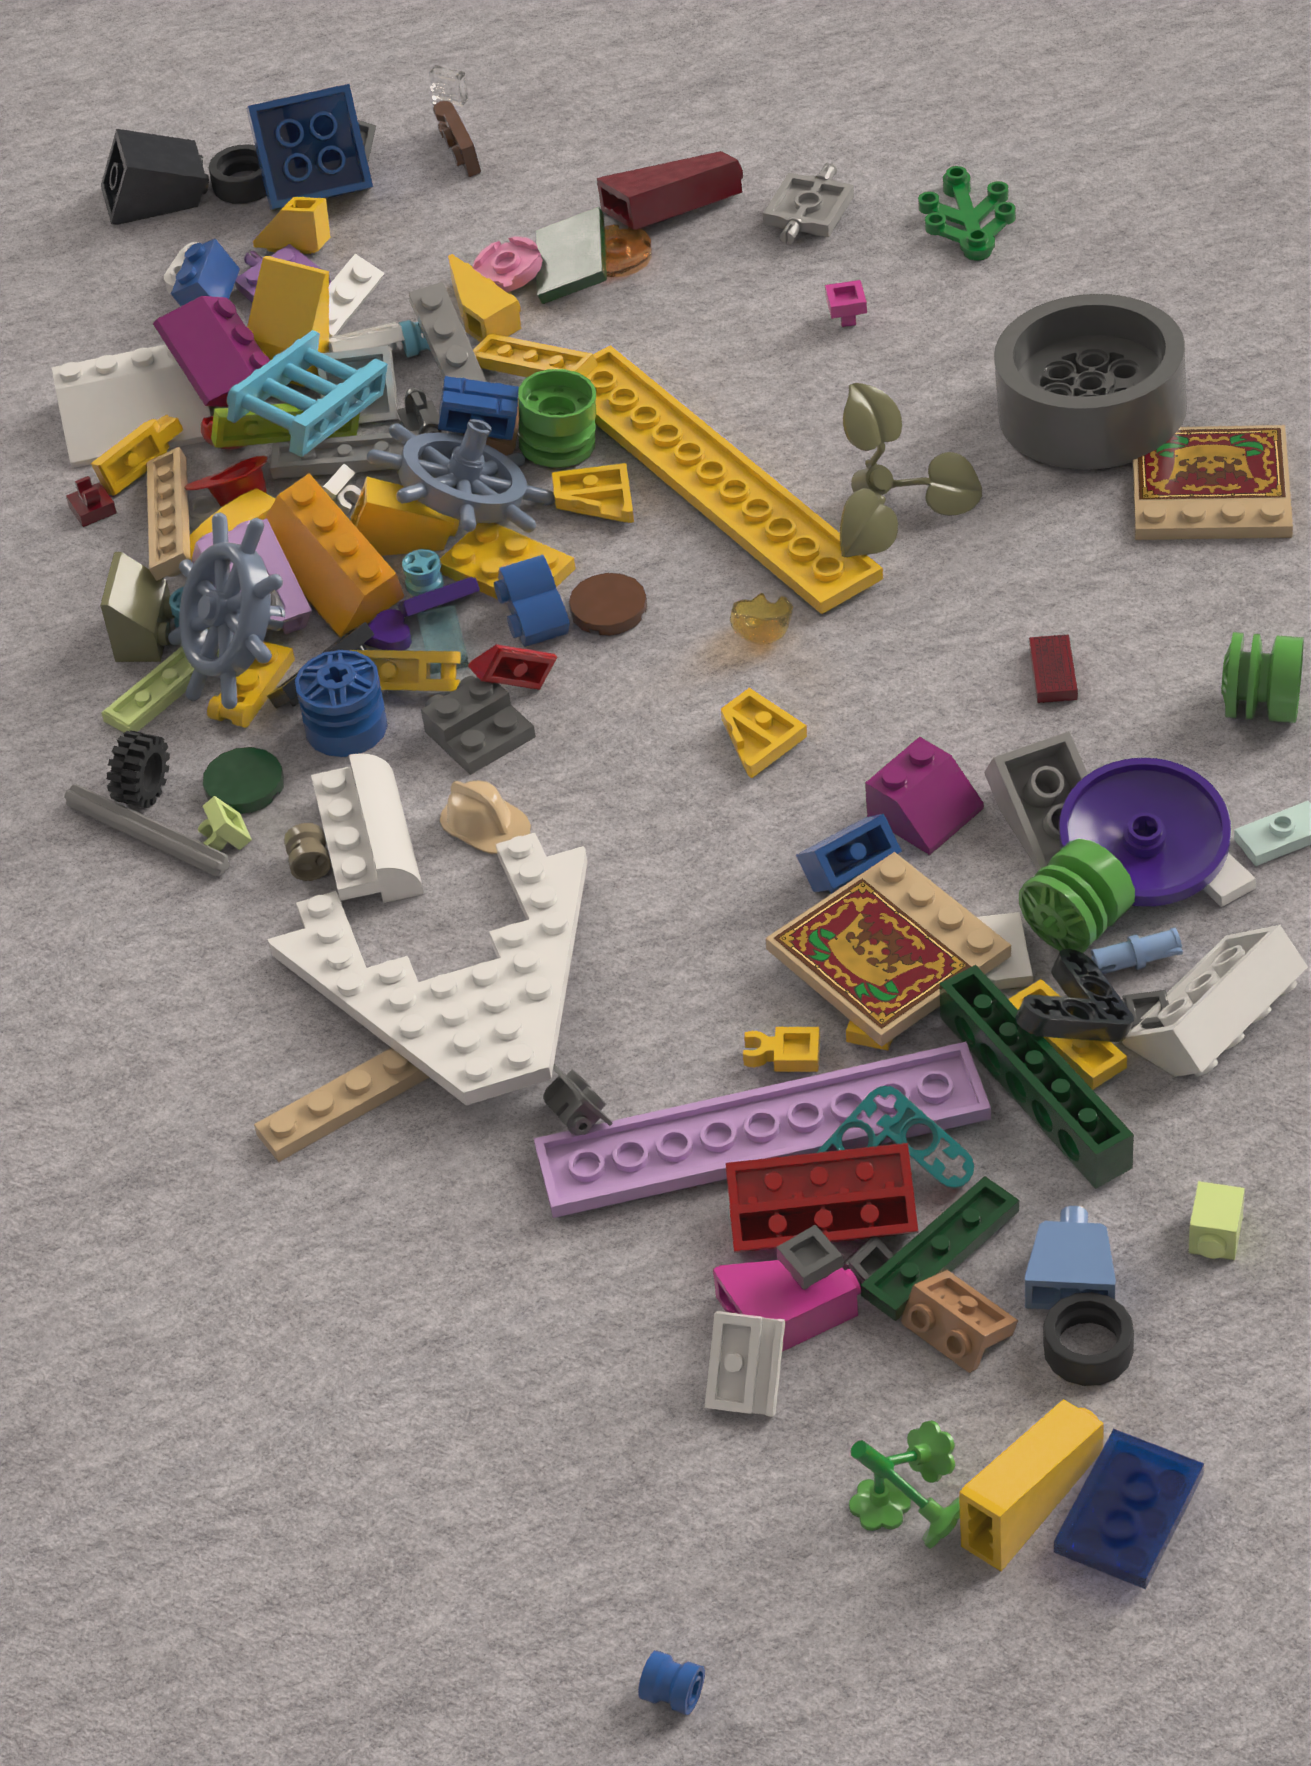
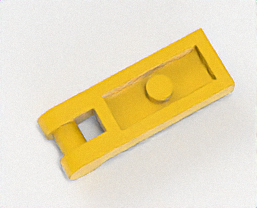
(412, 669)
(253, 687)

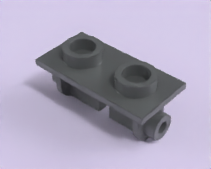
(419, 413)
(574, 1102)

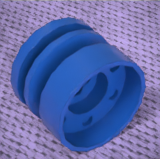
(341, 703)

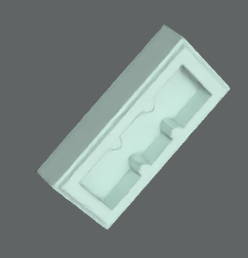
(1276, 834)

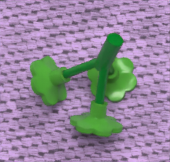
(880, 1500)

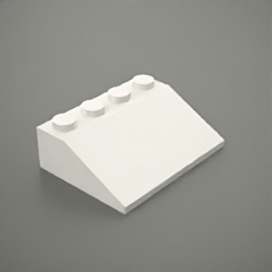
(119, 392)

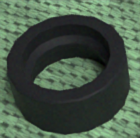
(237, 189)
(1082, 1309)

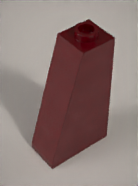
(669, 188)

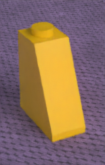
(399, 526)

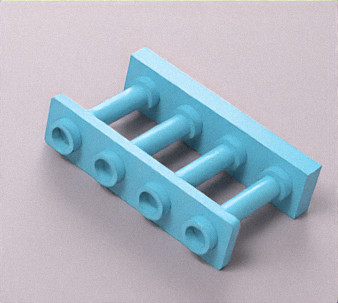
(320, 416)

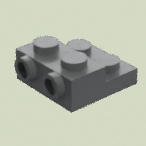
(476, 723)

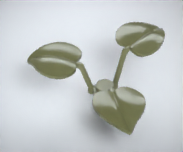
(866, 522)

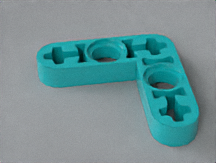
(896, 1129)

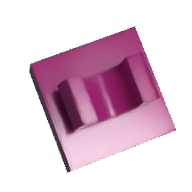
(846, 301)

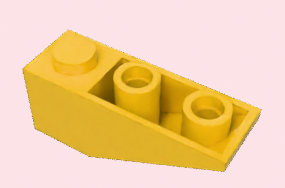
(482, 303)

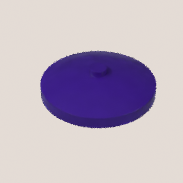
(1156, 821)

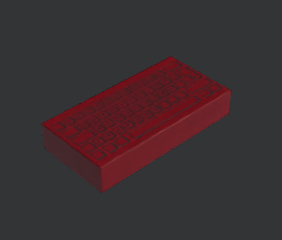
(1053, 668)

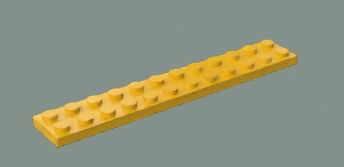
(726, 485)

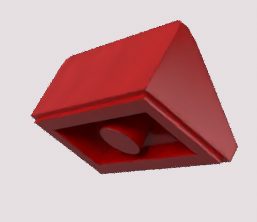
(513, 666)

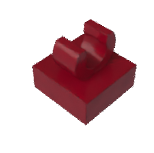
(90, 502)

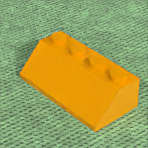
(331, 558)

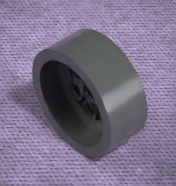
(1090, 381)

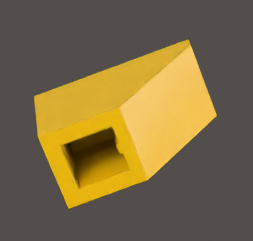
(299, 223)

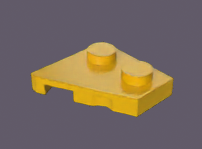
(595, 492)
(760, 730)

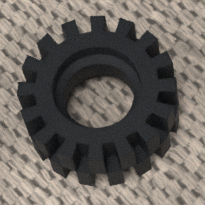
(138, 769)

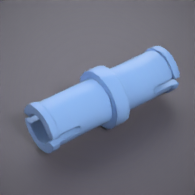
(1137, 951)

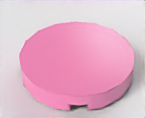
(510, 263)

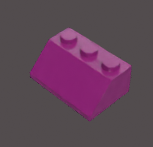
(211, 346)

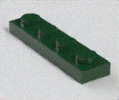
(940, 1245)

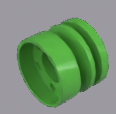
(557, 418)
(1263, 677)
(1076, 896)

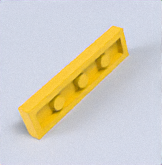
(528, 357)

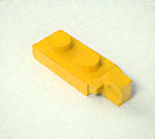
(130, 456)

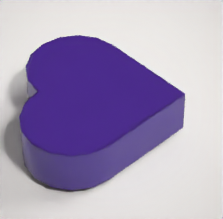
(390, 631)

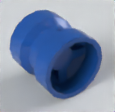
(671, 1682)

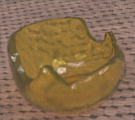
(761, 620)

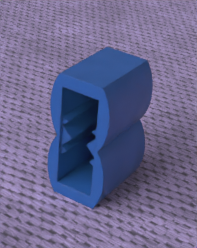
(532, 600)

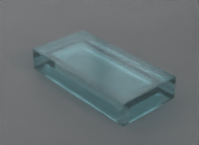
(442, 632)

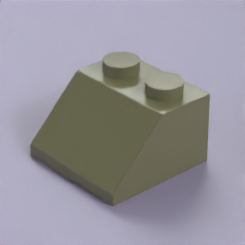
(136, 611)

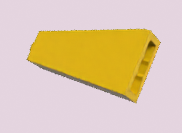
(1027, 1483)

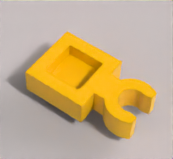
(790, 1049)

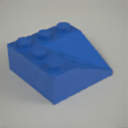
(309, 146)

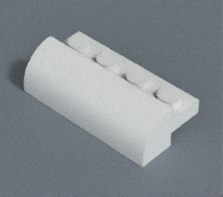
(367, 830)

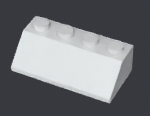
(1219, 1001)

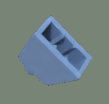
(1069, 1260)

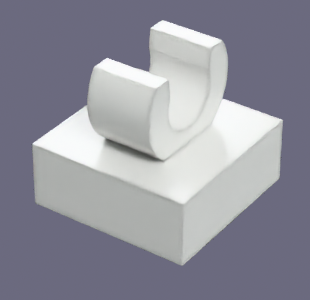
(339, 489)

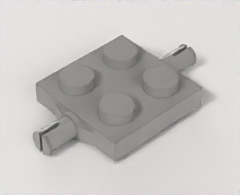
(808, 204)

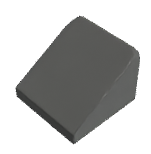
(867, 1259)

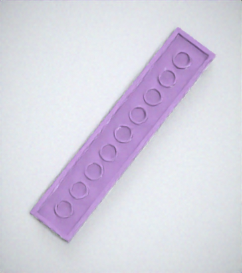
(796, 1117)

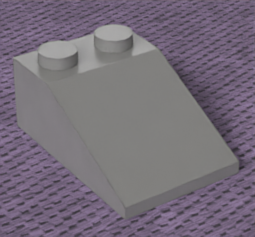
(1032, 789)

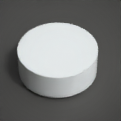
(201, 509)

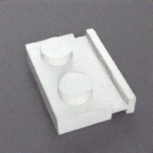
(367, 338)
(744, 1363)

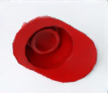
(234, 480)

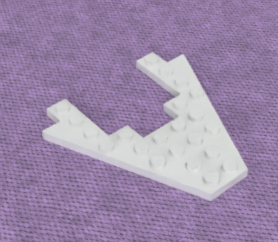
(468, 1028)

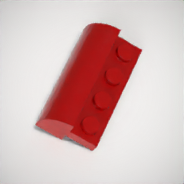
(840, 1191)

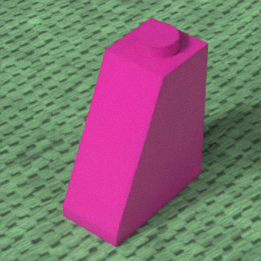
(772, 1293)

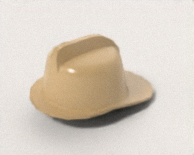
(481, 816)

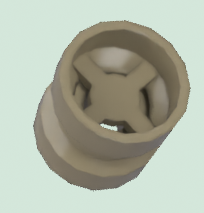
(307, 852)

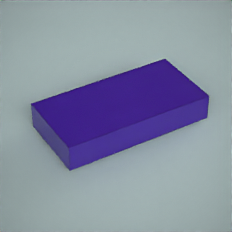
(438, 596)

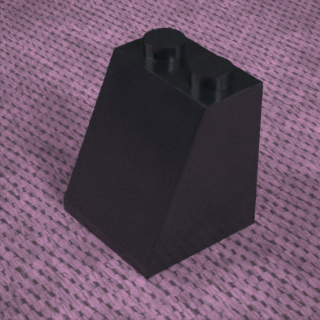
(151, 176)

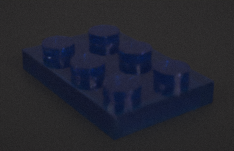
(1129, 1508)

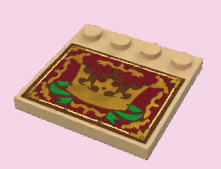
(1215, 485)
(886, 947)

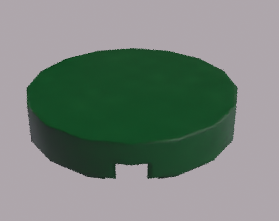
(244, 779)

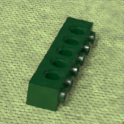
(1037, 1077)

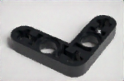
(1088, 1011)

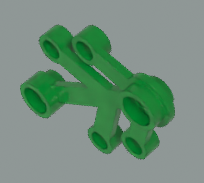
(974, 241)

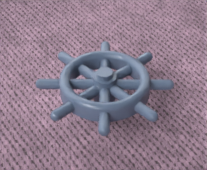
(462, 476)
(234, 618)

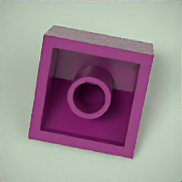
(923, 796)

